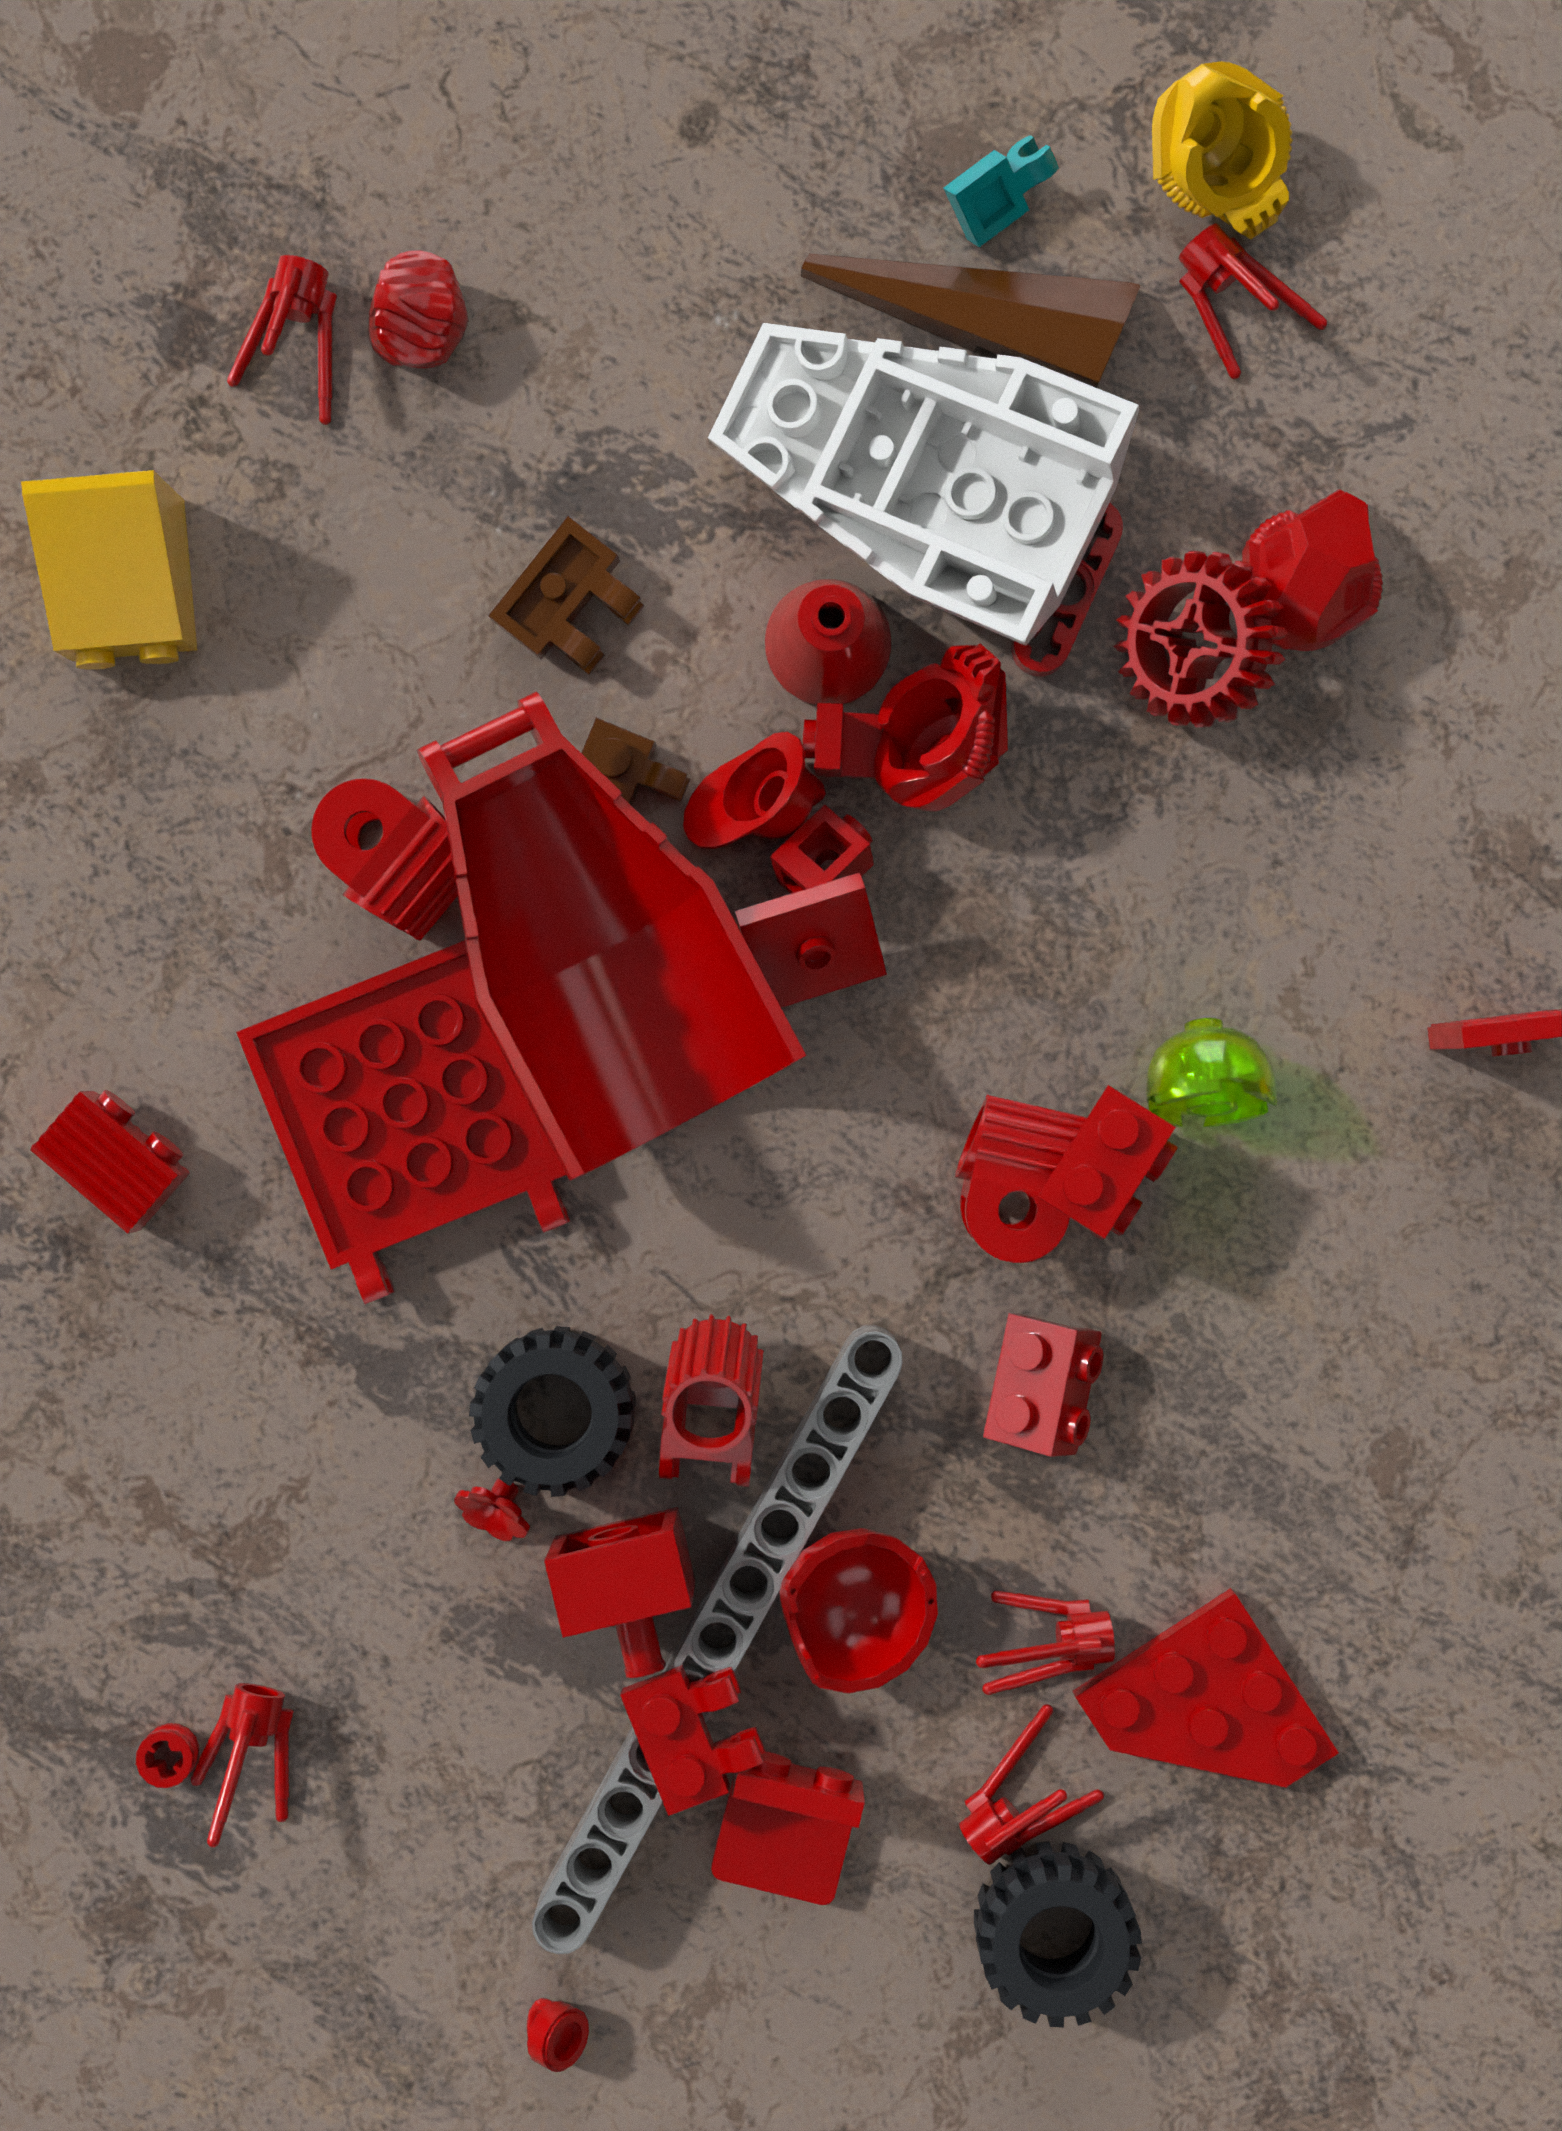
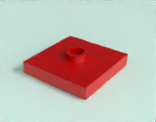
(814, 940)
(1504, 1033)

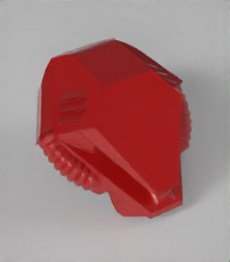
(1318, 570)
(939, 748)

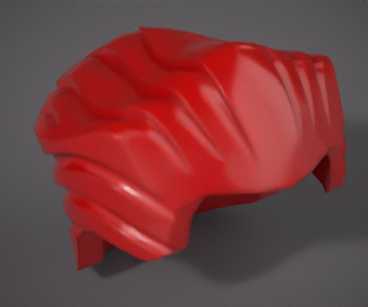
(417, 311)

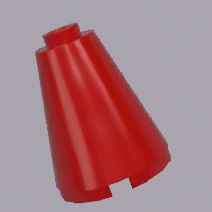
(825, 662)

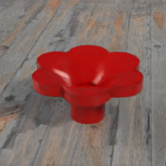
(493, 1510)

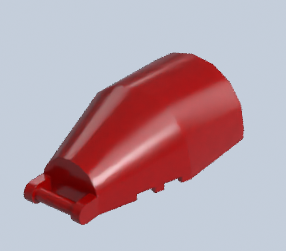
(597, 948)

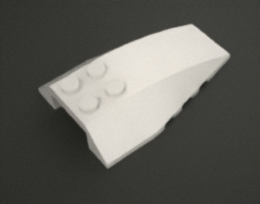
(934, 465)

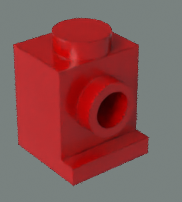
(822, 839)

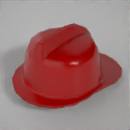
(756, 793)

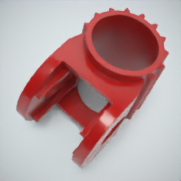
(407, 874)
(1010, 1151)
(716, 1367)

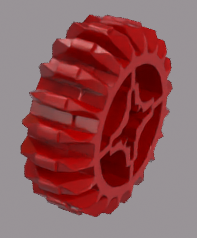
(1181, 687)

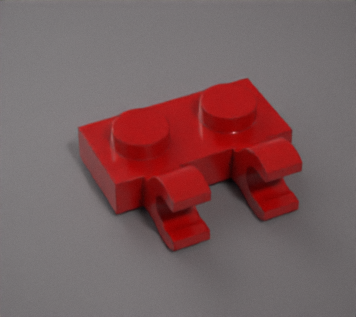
(677, 1740)

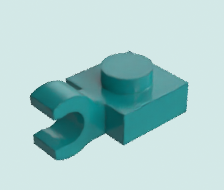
(992, 190)

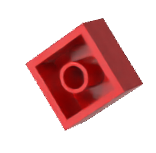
(622, 1579)

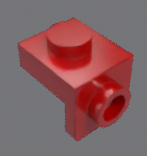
(842, 742)

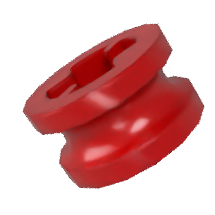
(156, 1771)

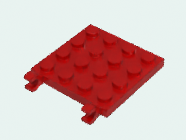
(399, 1112)

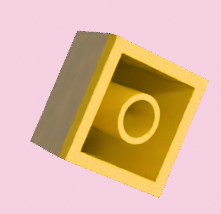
(113, 567)

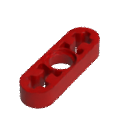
(1064, 638)

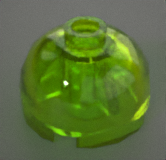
(1210, 1075)

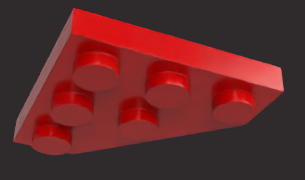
(1209, 1701)

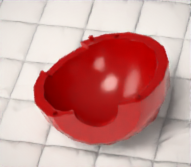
(858, 1609)

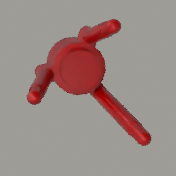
(1217, 262)
(293, 295)
(1079, 1644)
(253, 1716)
(998, 1826)

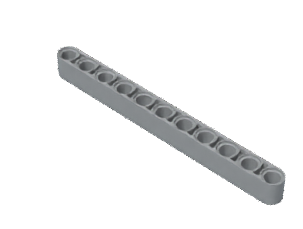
(621, 1833)

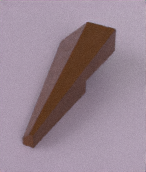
(1031, 316)

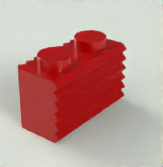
(112, 1158)

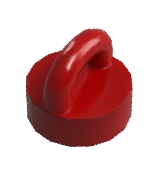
(556, 2034)

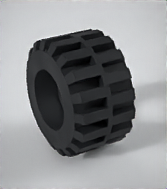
(528, 1459)
(1068, 1983)

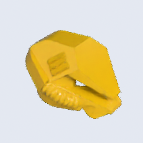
(1223, 146)

